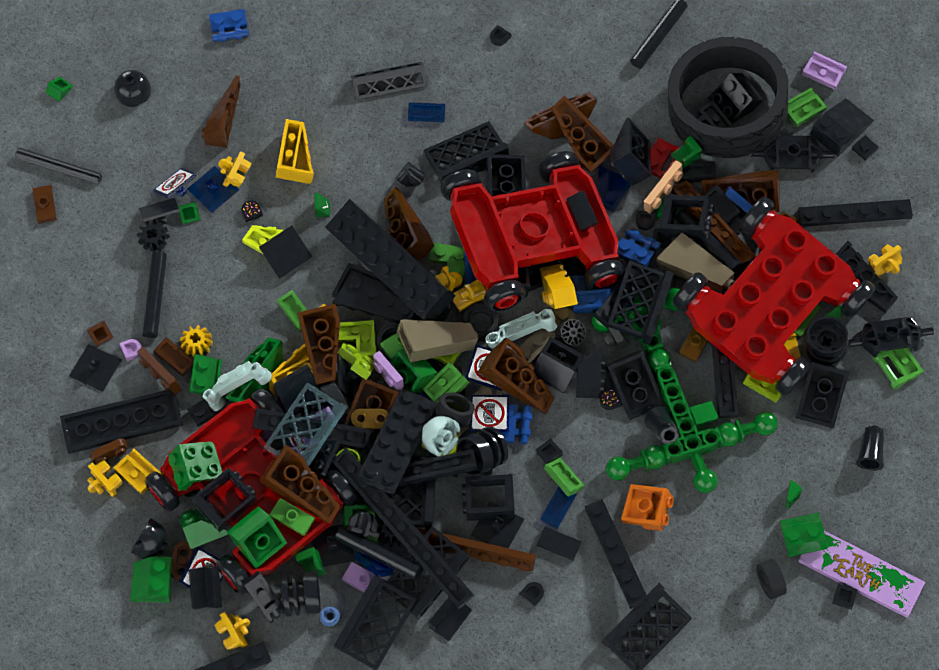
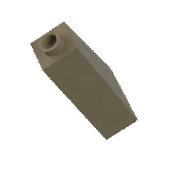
(686, 258)
(435, 338)

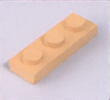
(663, 187)

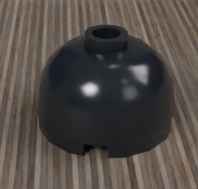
(132, 88)
(150, 540)

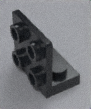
(323, 459)

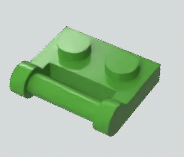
(904, 363)

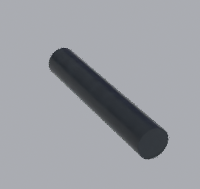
(658, 33)
(711, 244)
(154, 294)
(379, 553)

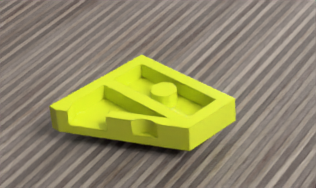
(259, 235)

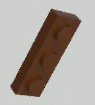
(158, 371)

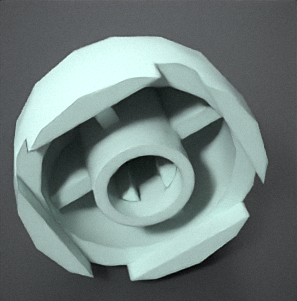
(440, 435)

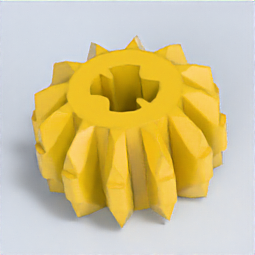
(196, 334)

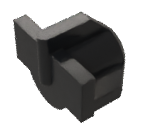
(410, 176)
(363, 523)

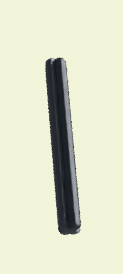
(58, 165)

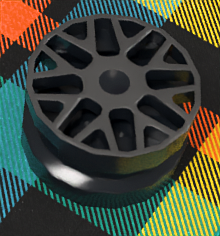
(570, 332)

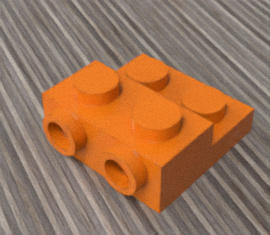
(647, 507)

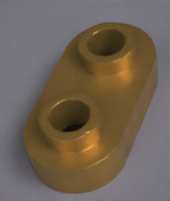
(370, 418)

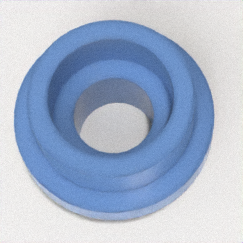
(329, 610)

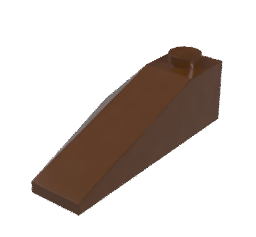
(220, 121)
(583, 137)
(750, 186)
(406, 225)
(321, 338)
(512, 373)
(370, 396)
(296, 482)

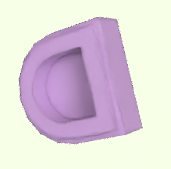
(130, 349)

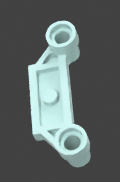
(522, 326)
(234, 379)

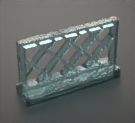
(322, 432)

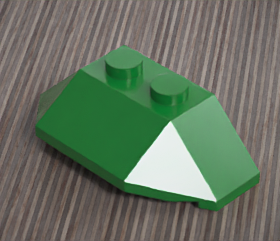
(269, 356)

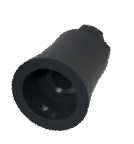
(660, 423)
(871, 449)

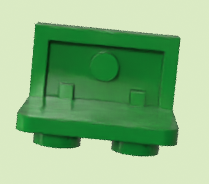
(194, 463)

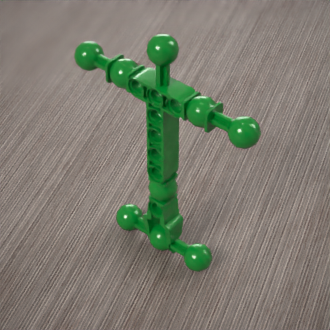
(657, 456)

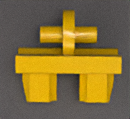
(238, 164)
(889, 261)
(450, 280)
(469, 295)
(109, 484)
(236, 629)

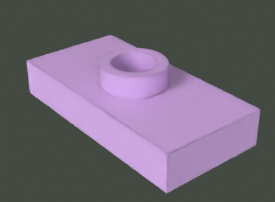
(358, 577)

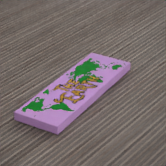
(866, 573)

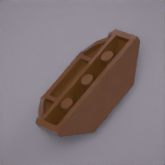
(546, 124)

